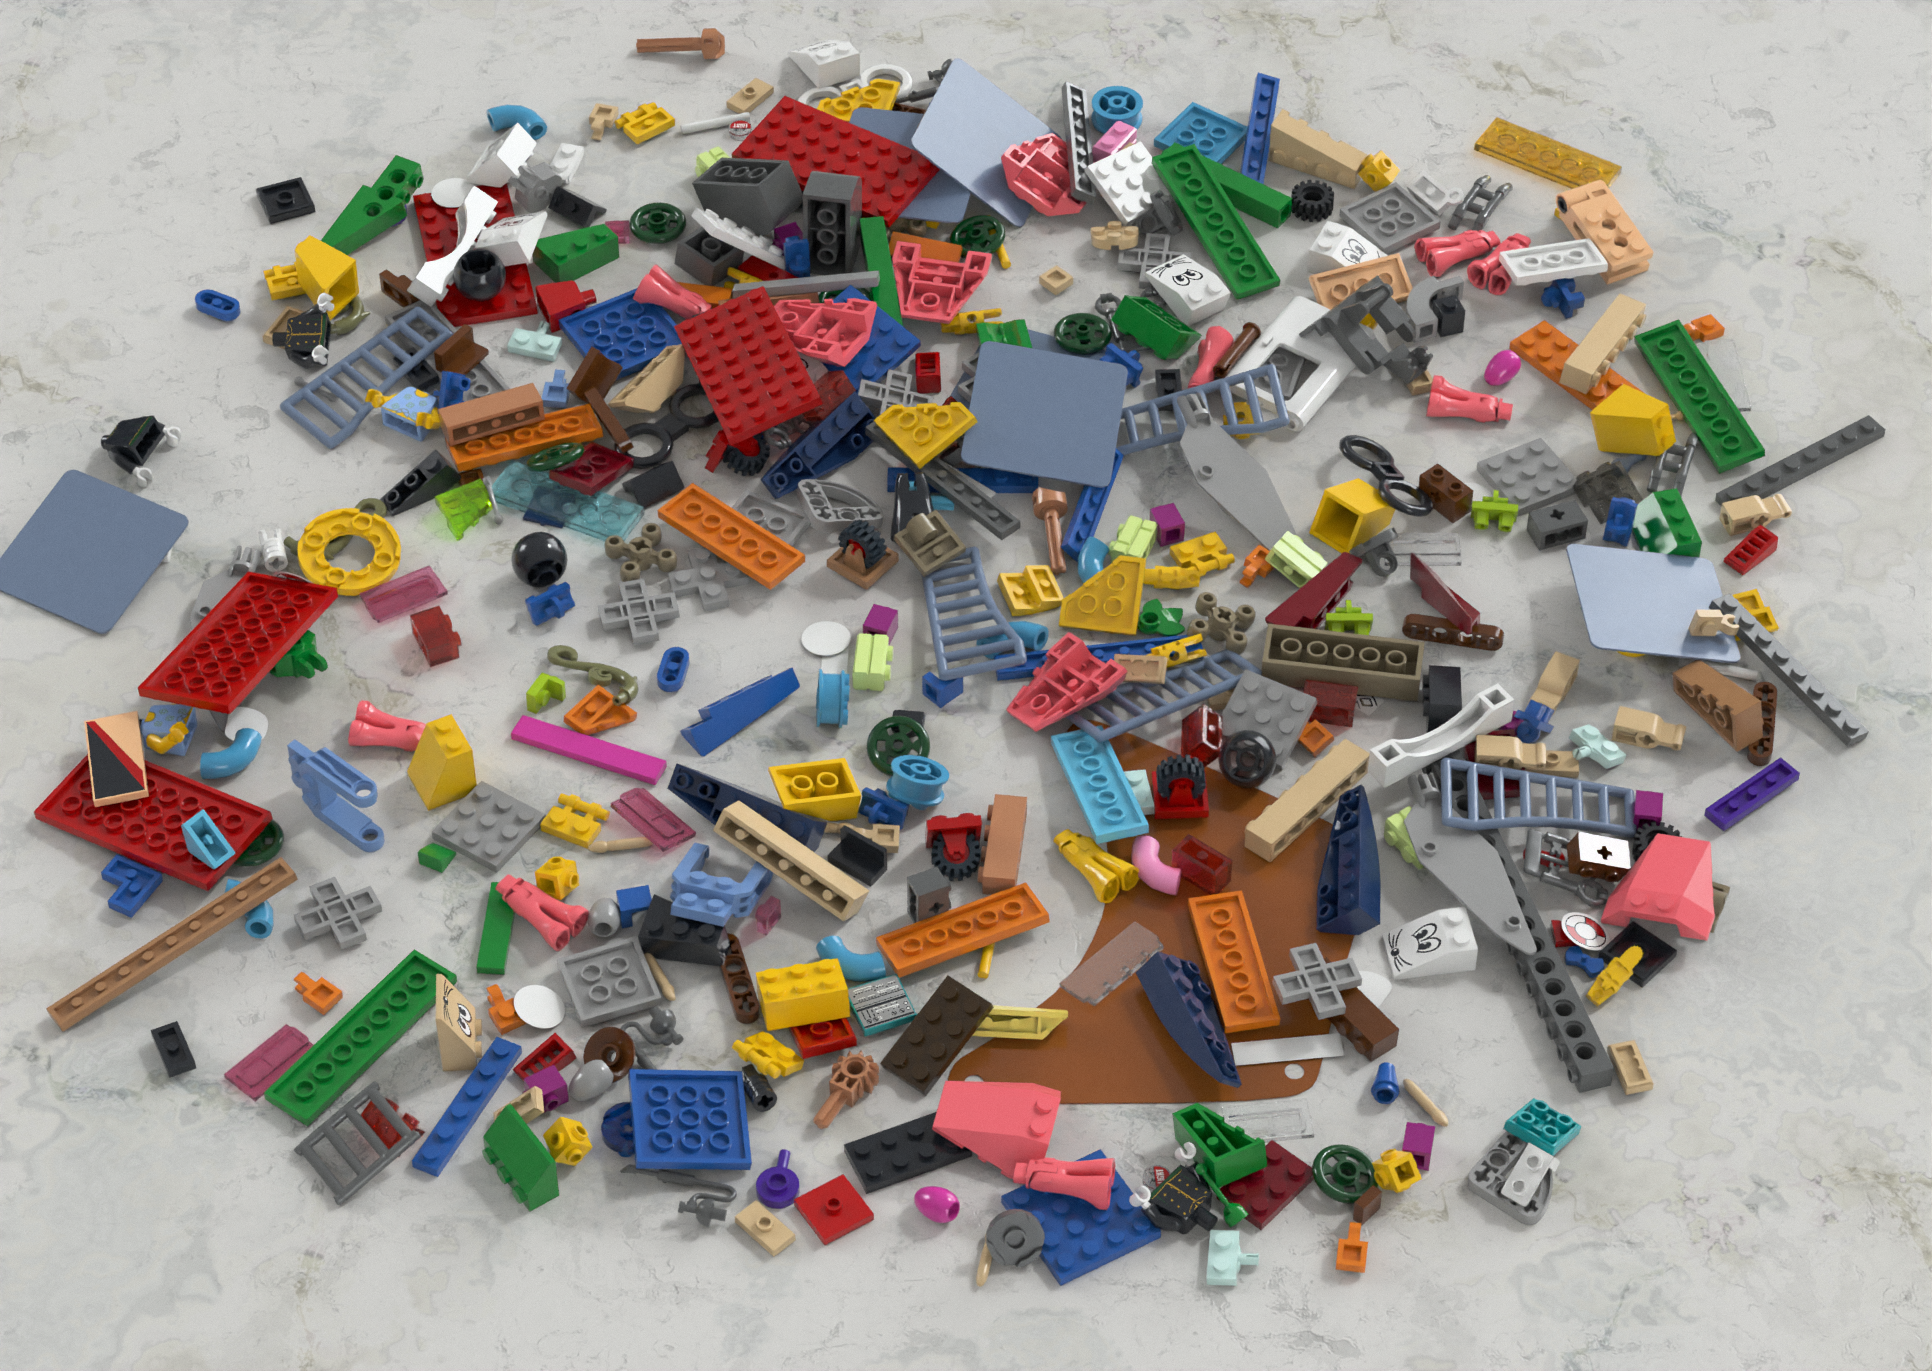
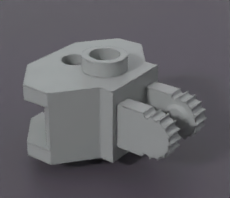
(534, 186)

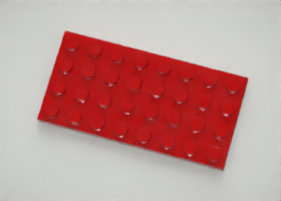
(824, 143)
(439, 238)
(747, 365)
(238, 642)
(151, 826)

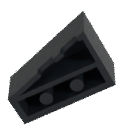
(1441, 695)
(681, 938)

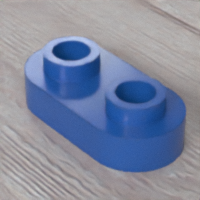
(217, 305)
(670, 674)

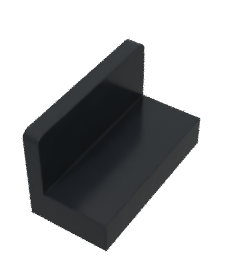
(574, 206)
(655, 484)
(859, 856)

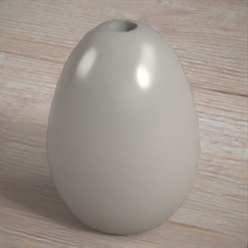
(604, 917)
(590, 1080)

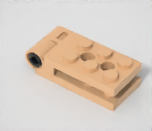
(1596, 214)

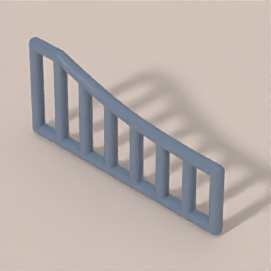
(344, 366)
(1224, 386)
(991, 613)
(1162, 707)
(1526, 820)

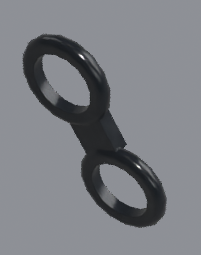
(669, 427)
(1387, 475)

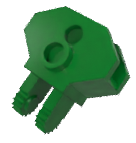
(301, 659)

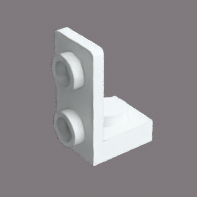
(1528, 1174)

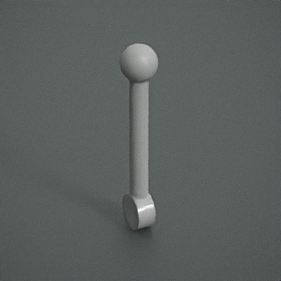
(332, 397)
(498, 518)

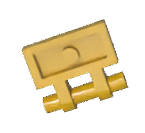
(645, 122)
(283, 281)
(1202, 554)
(573, 827)
(768, 1055)

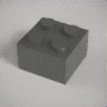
(707, 257)

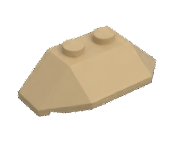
(653, 383)

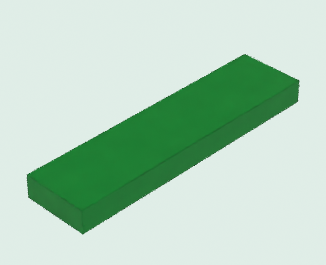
(495, 934)

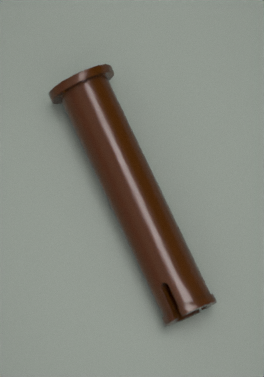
(1250, 332)

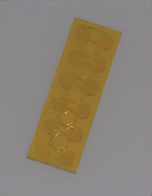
(1544, 156)

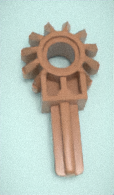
(847, 1087)

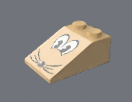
(456, 1028)

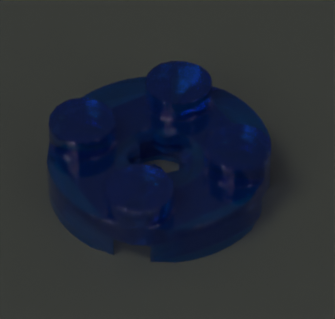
(614, 1132)

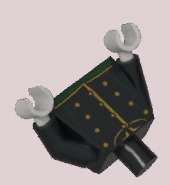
(308, 335)
(134, 442)
(1180, 1199)

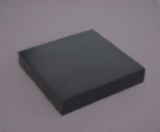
(285, 200)
(1655, 952)

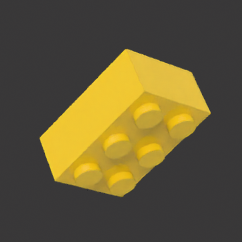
(802, 994)

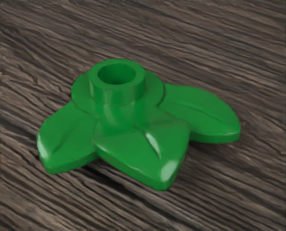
(1160, 620)

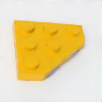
(878, 95)
(925, 429)
(1108, 599)

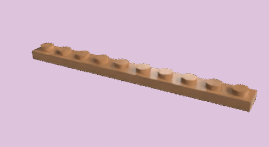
(171, 944)

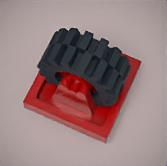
(744, 456)
(1180, 789)
(954, 844)

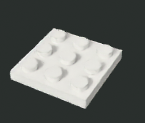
(1127, 182)

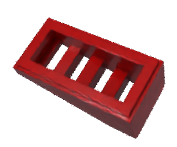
(928, 374)
(1761, 538)
(546, 1049)

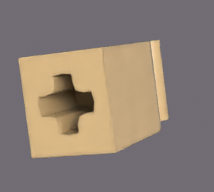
(1750, 512)
(1556, 680)
(1646, 730)
(1509, 752)

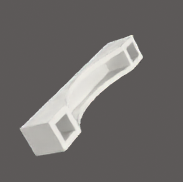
(435, 275)
(1400, 758)

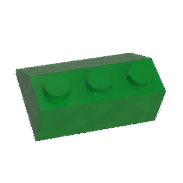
(1154, 327)
(1665, 525)
(521, 1159)

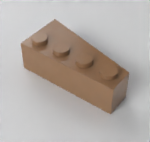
(1720, 703)

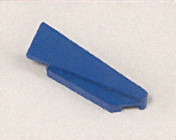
(737, 710)

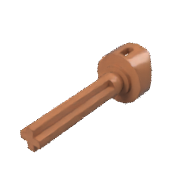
(711, 43)
(1049, 507)

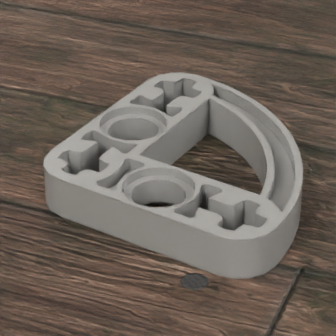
(829, 519)
(1496, 1180)

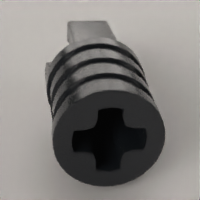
(758, 1089)

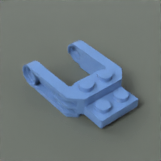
(321, 778)
(711, 897)

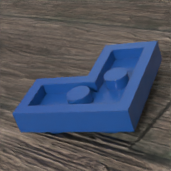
(134, 882)

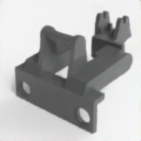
(1366, 353)

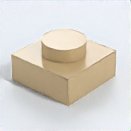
(1056, 280)

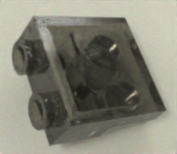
(1602, 485)

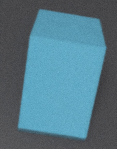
(206, 840)

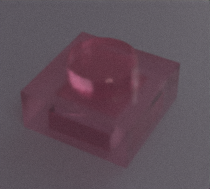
(621, 229)
(768, 915)

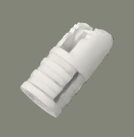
(273, 551)

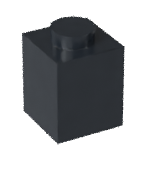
(1450, 315)

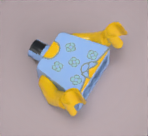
(409, 411)
(169, 728)

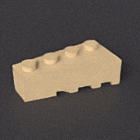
(1313, 152)

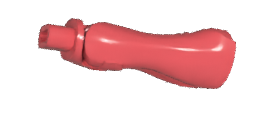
(1444, 252)
(1491, 269)
(664, 291)
(1210, 352)
(1452, 401)
(381, 729)
(547, 915)
(1081, 1179)

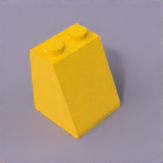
(326, 271)
(1633, 423)
(1350, 515)
(442, 764)

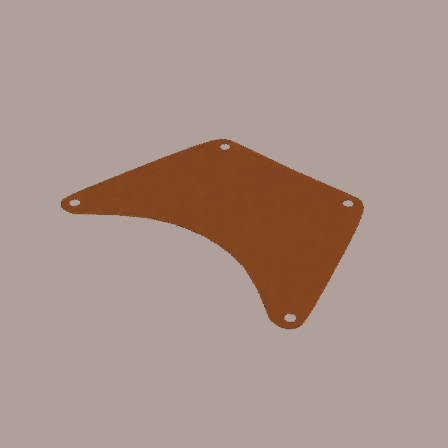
(1120, 1044)

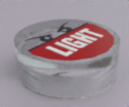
(739, 129)
(1154, 1176)

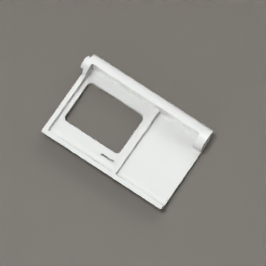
(1322, 350)

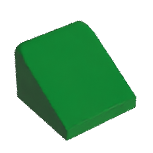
(435, 857)

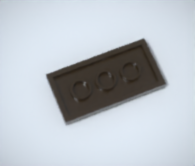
(936, 1035)

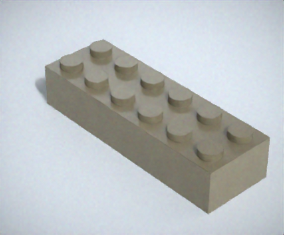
(1371, 663)

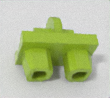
(1494, 509)
(1349, 619)

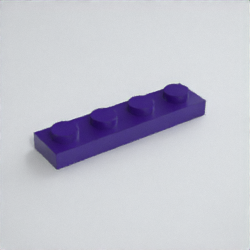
(1752, 794)

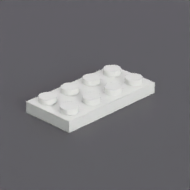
(740, 238)
(1553, 262)

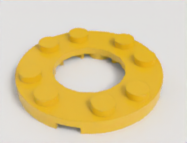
(349, 522)

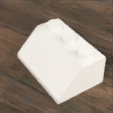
(503, 158)

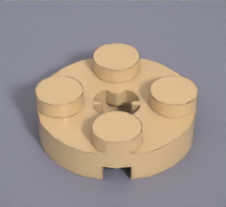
(1114, 235)

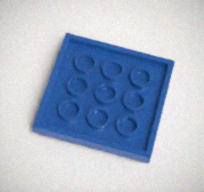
(622, 331)
(886, 348)
(689, 1119)
(1080, 1234)

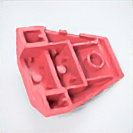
(1041, 175)
(932, 287)
(828, 329)
(1065, 684)
(1668, 886)
(998, 1120)

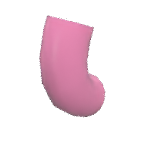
(1151, 869)

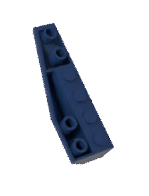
(822, 447)
(711, 795)
(1351, 870)
(1189, 1014)

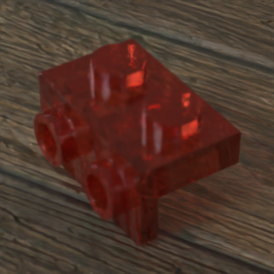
(383, 1128)

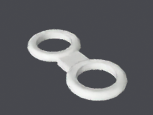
(862, 81)

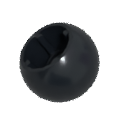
(479, 275)
(539, 559)
(1263, 744)

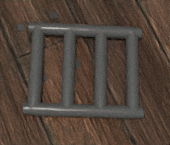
(328, 1130)

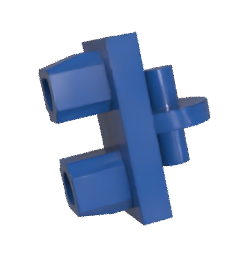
(797, 256)
(1560, 296)
(1129, 360)
(451, 389)
(1620, 520)
(550, 603)
(1535, 719)
(882, 809)

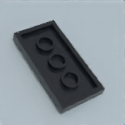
(901, 1153)

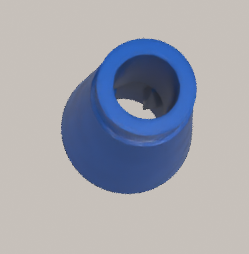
(1385, 1085)

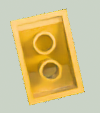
(818, 789)

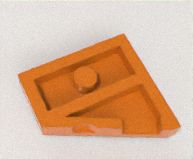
(598, 713)

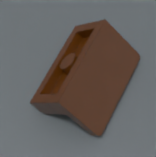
(396, 288)
(459, 352)
(594, 371)

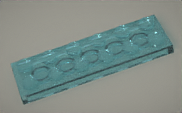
(591, 515)

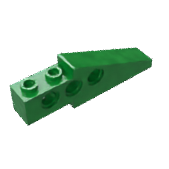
(376, 207)

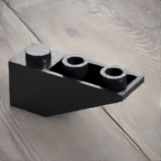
(428, 479)

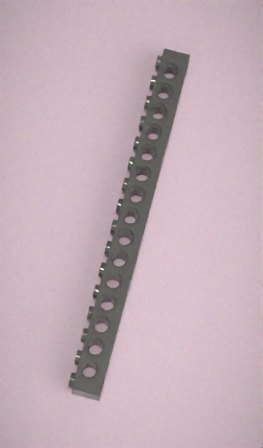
(1544, 971)

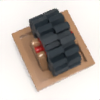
(862, 555)

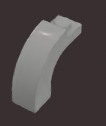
(1420, 304)

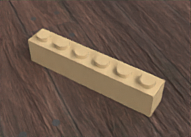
(1603, 344)
(1306, 800)
(791, 860)

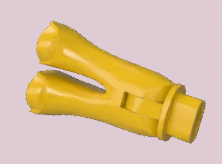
(1100, 868)

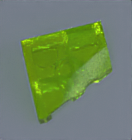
(464, 506)

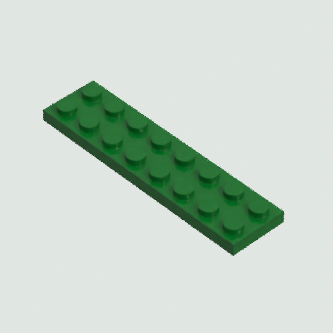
(1215, 222)
(1699, 396)
(358, 1039)

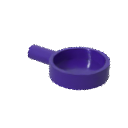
(778, 1185)

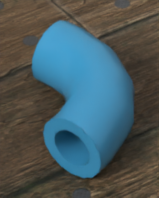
(509, 115)
(1091, 558)
(1032, 634)
(232, 759)
(259, 919)
(853, 966)

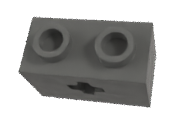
(1557, 525)
(927, 894)

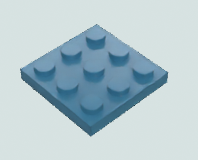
(1210, 132)

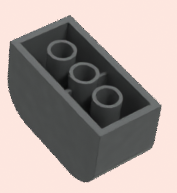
(750, 192)
(832, 221)

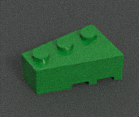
(576, 252)
(1219, 1146)

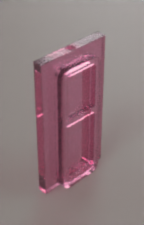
(403, 594)
(652, 819)
(268, 1061)

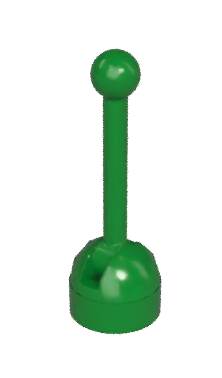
(1232, 1211)

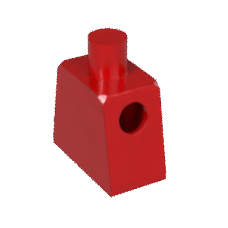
(562, 300)

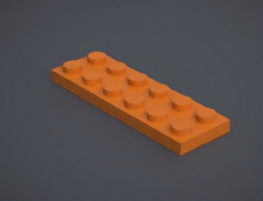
(1548, 351)
(558, 427)
(731, 536)
(962, 930)
(1233, 962)

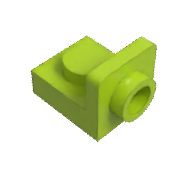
(541, 691)

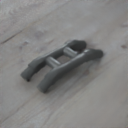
(1483, 212)
(1680, 468)

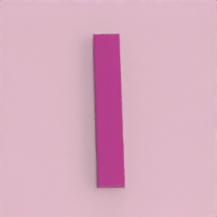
(589, 750)

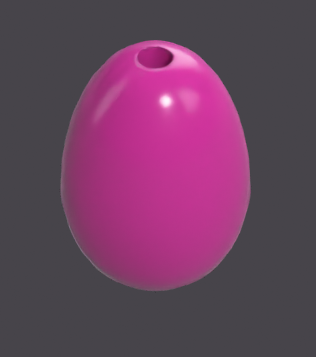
(1502, 368)
(937, 1204)

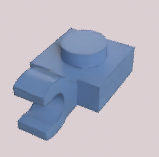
(555, 392)

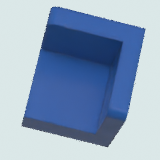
(941, 691)
(631, 901)

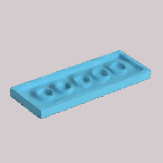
(1099, 786)

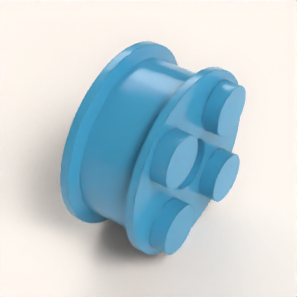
(1115, 105)
(832, 698)
(917, 781)

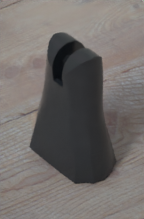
(910, 503)

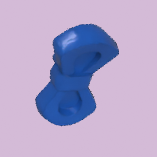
(1592, 966)

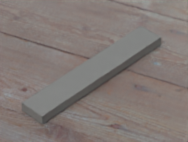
(811, 284)

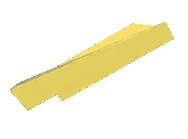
(1020, 1022)

